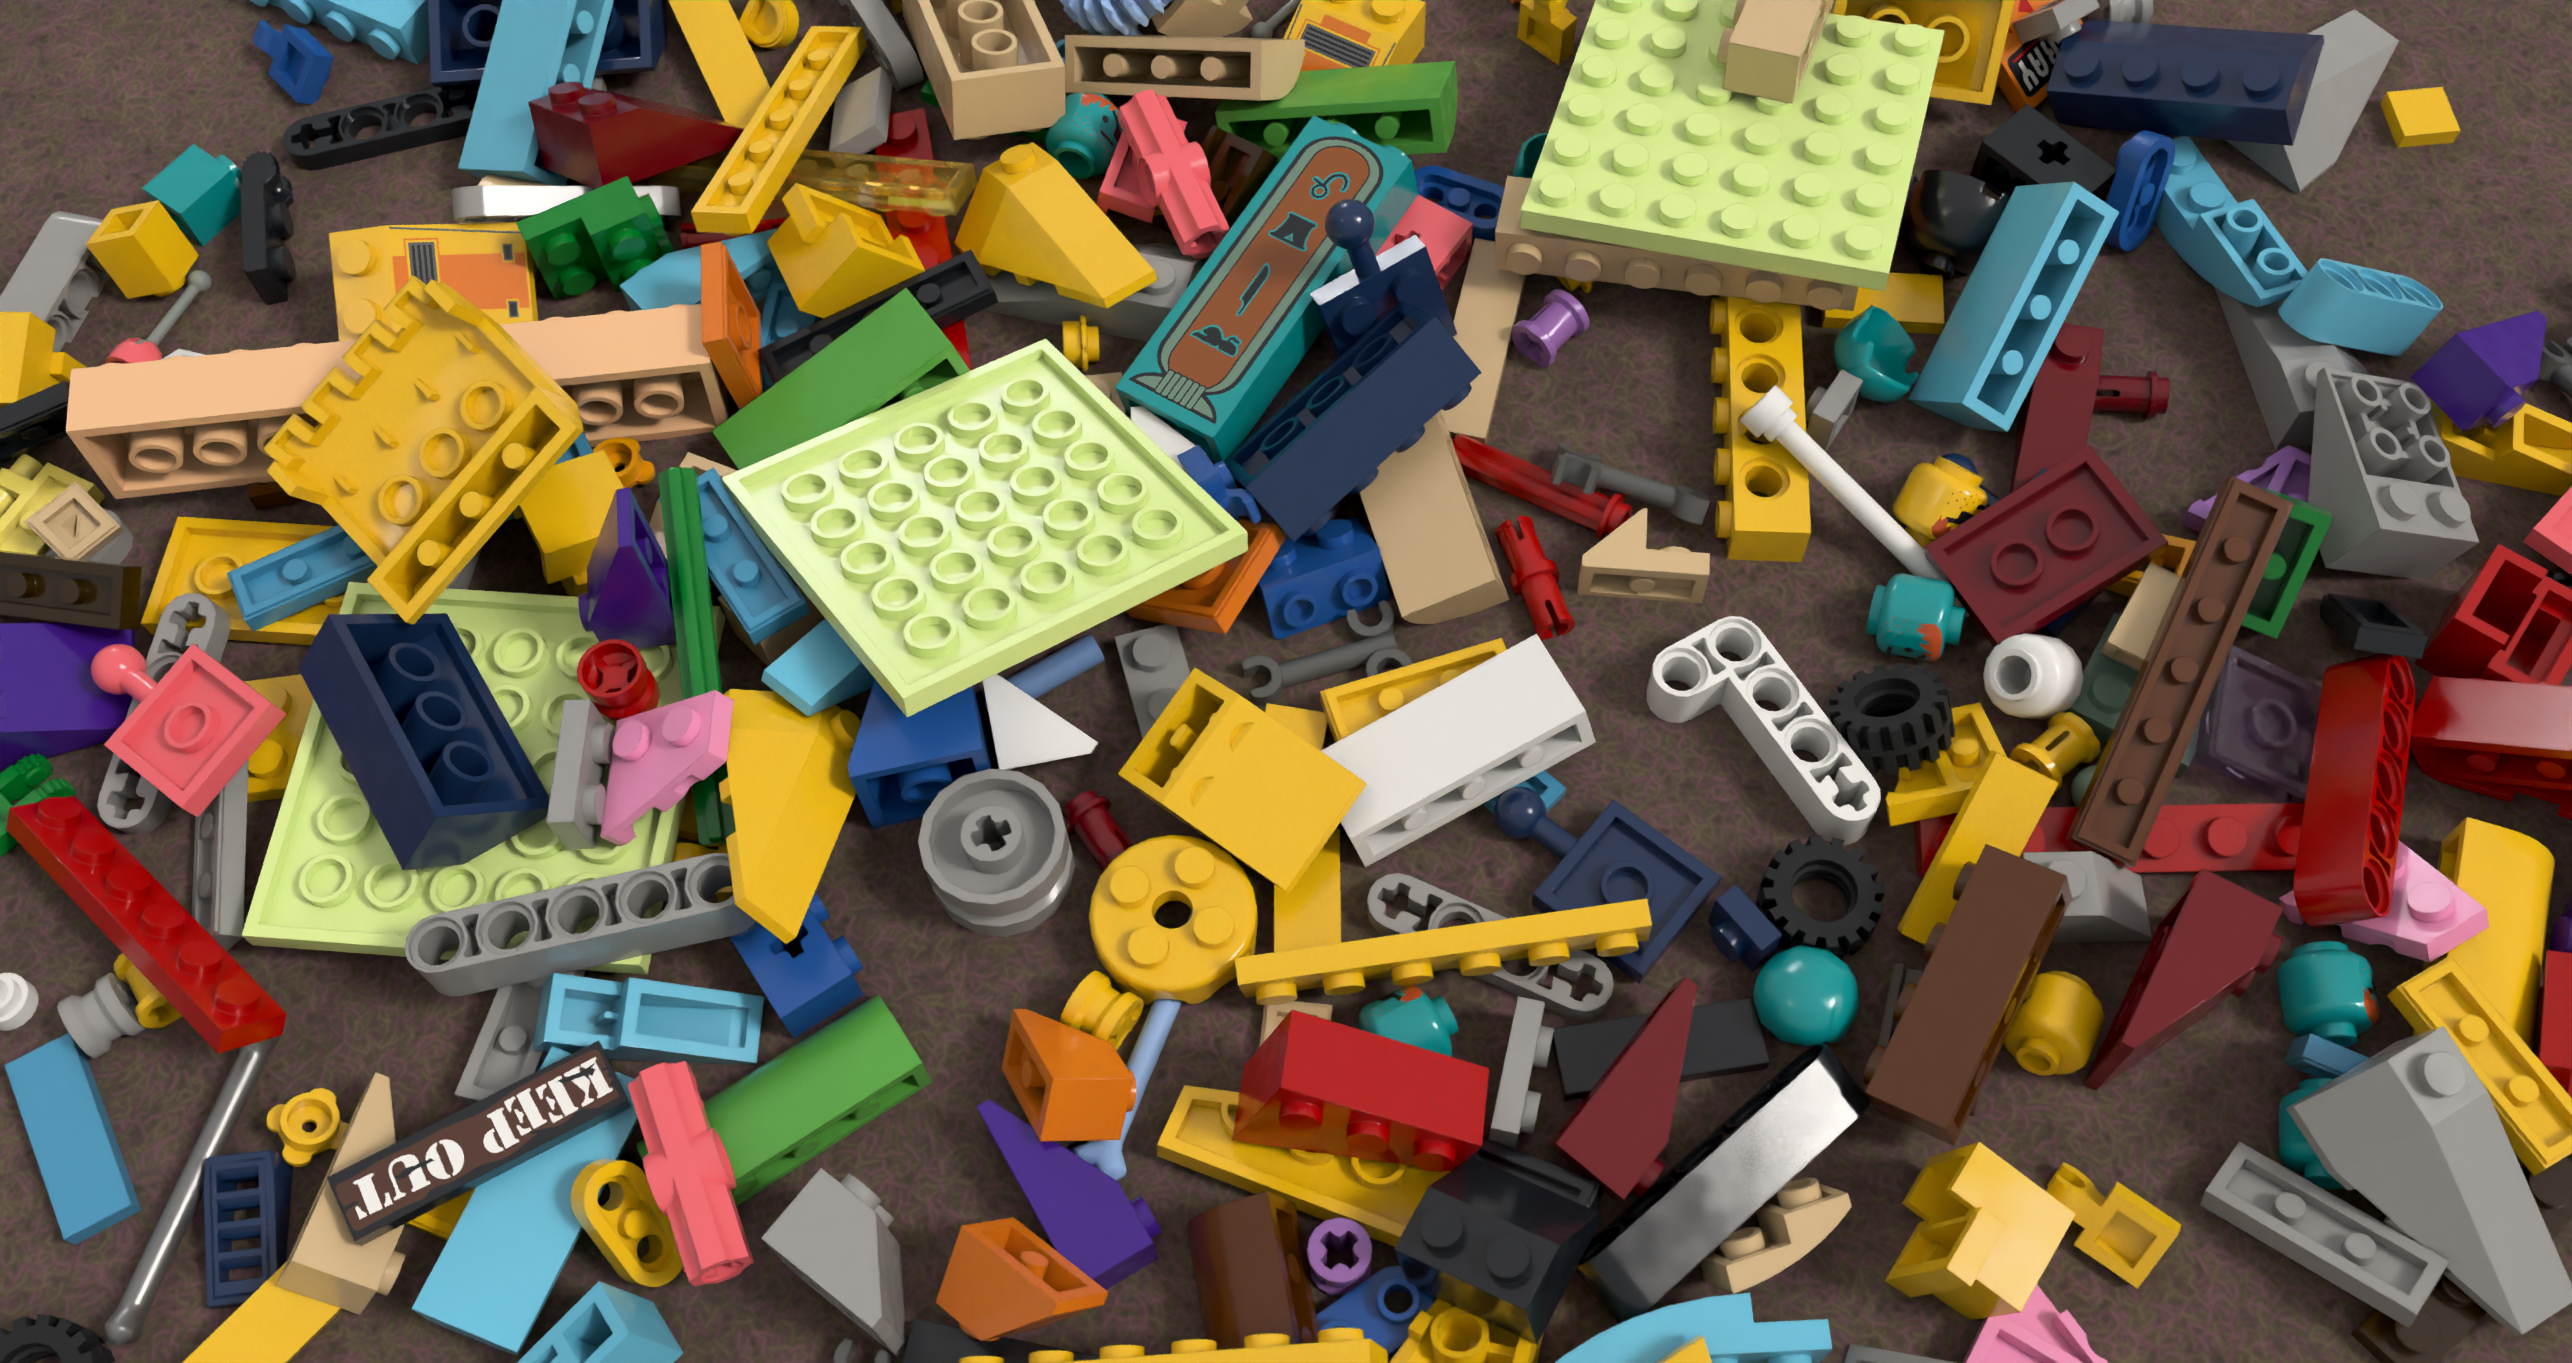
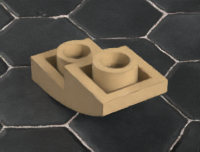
(1788, 1230)

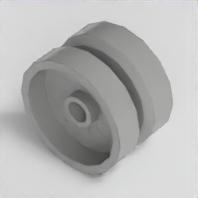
(997, 852)

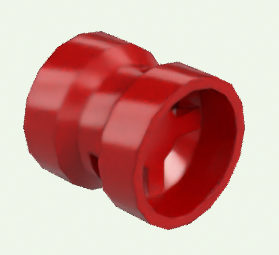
(617, 680)

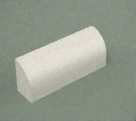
(1459, 747)

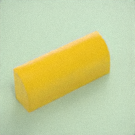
(2514, 883)

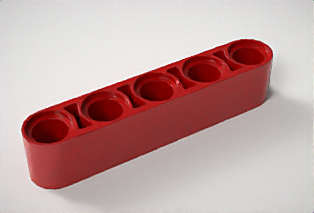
(2355, 792)

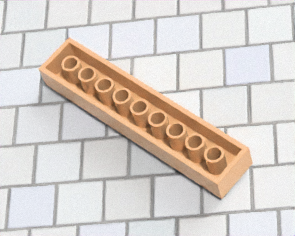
(210, 416)

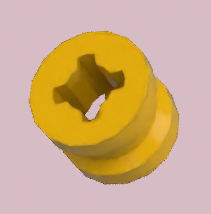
(1102, 1009)

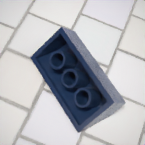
(465, 28)
(2185, 80)
(1353, 419)
(422, 736)

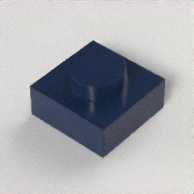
(1742, 929)

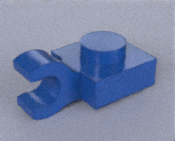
(298, 60)
(1219, 484)

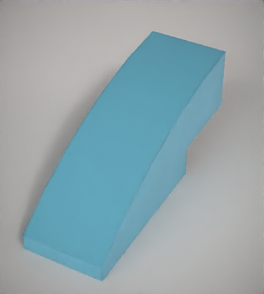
(648, 1020)

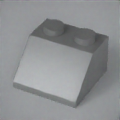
(843, 1250)

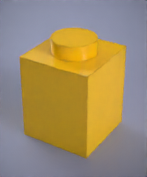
(143, 250)

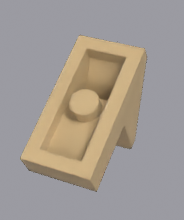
(1627, 569)

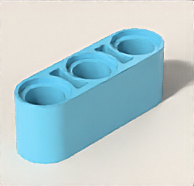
(2360, 308)

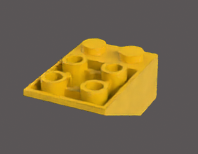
(1242, 780)

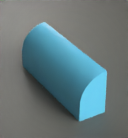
(530, 51)
(2014, 305)
(517, 1238)

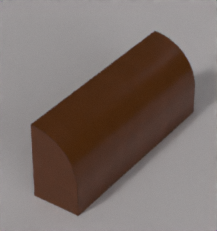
(1252, 1271)

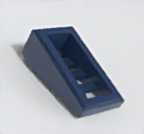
(221, 1202)

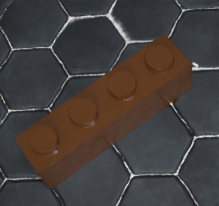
(1968, 993)

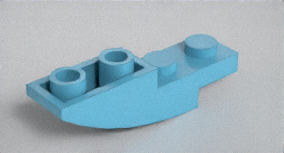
(2224, 239)
(1726, 1328)

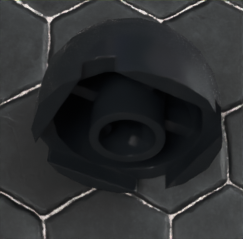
(1948, 221)

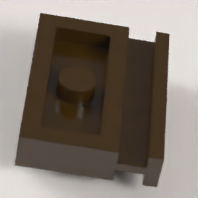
(1235, 172)

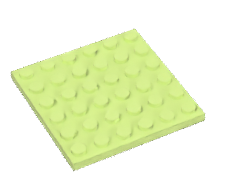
(1678, 166)
(981, 523)
(328, 863)

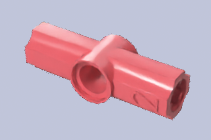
(1173, 174)
(690, 1173)

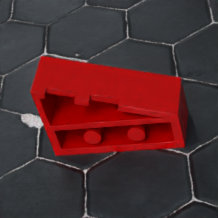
(2497, 738)
(1360, 1096)

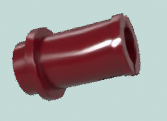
(2134, 394)
(1098, 830)

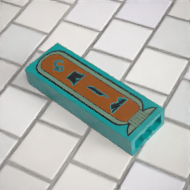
(1251, 303)

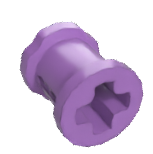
(1550, 327)
(1338, 1235)

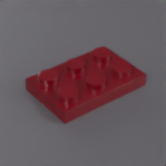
(2046, 548)

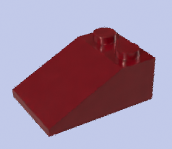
(611, 135)
(2196, 958)

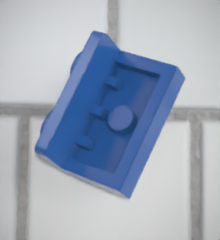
(1322, 578)

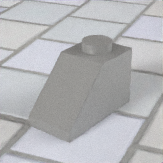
(2105, 898)

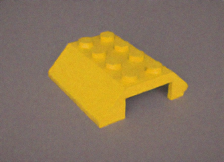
(426, 441)

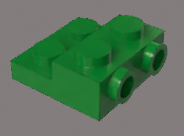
(595, 238)

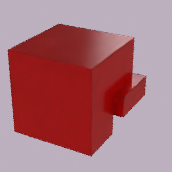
(2504, 625)

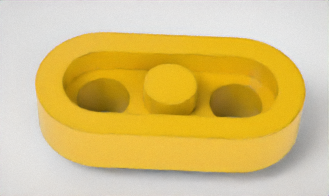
(625, 1221)

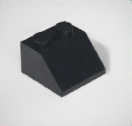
(1496, 1246)

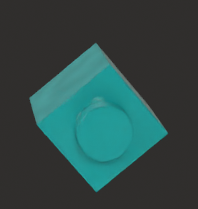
(199, 193)

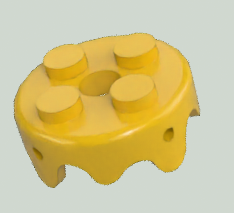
(1180, 961)

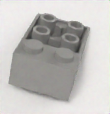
(2384, 479)

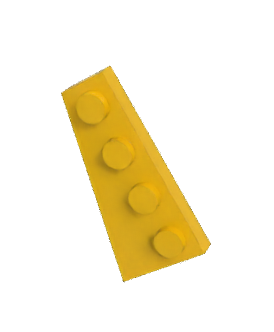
(1320, 1184)

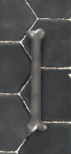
(129, 1318)

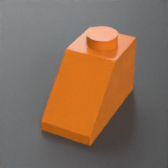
(1067, 1080)
(1011, 1282)

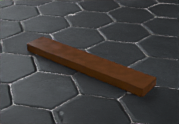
(2179, 672)

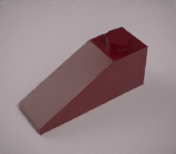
(2059, 403)
(1632, 1105)

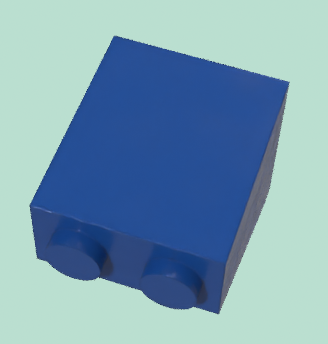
(908, 760)

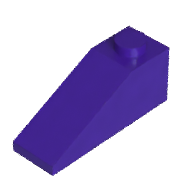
(2485, 371)
(628, 580)
(1075, 1202)

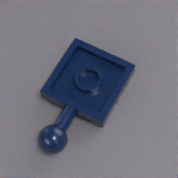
(1376, 283)
(1611, 864)

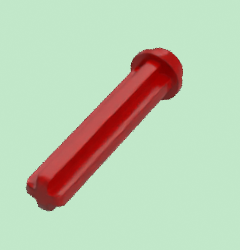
(1533, 485)

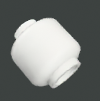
(2033, 676)

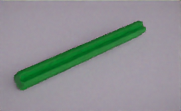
(694, 629)

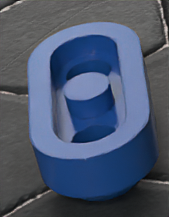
(2138, 187)
(1463, 196)
(1366, 1309)

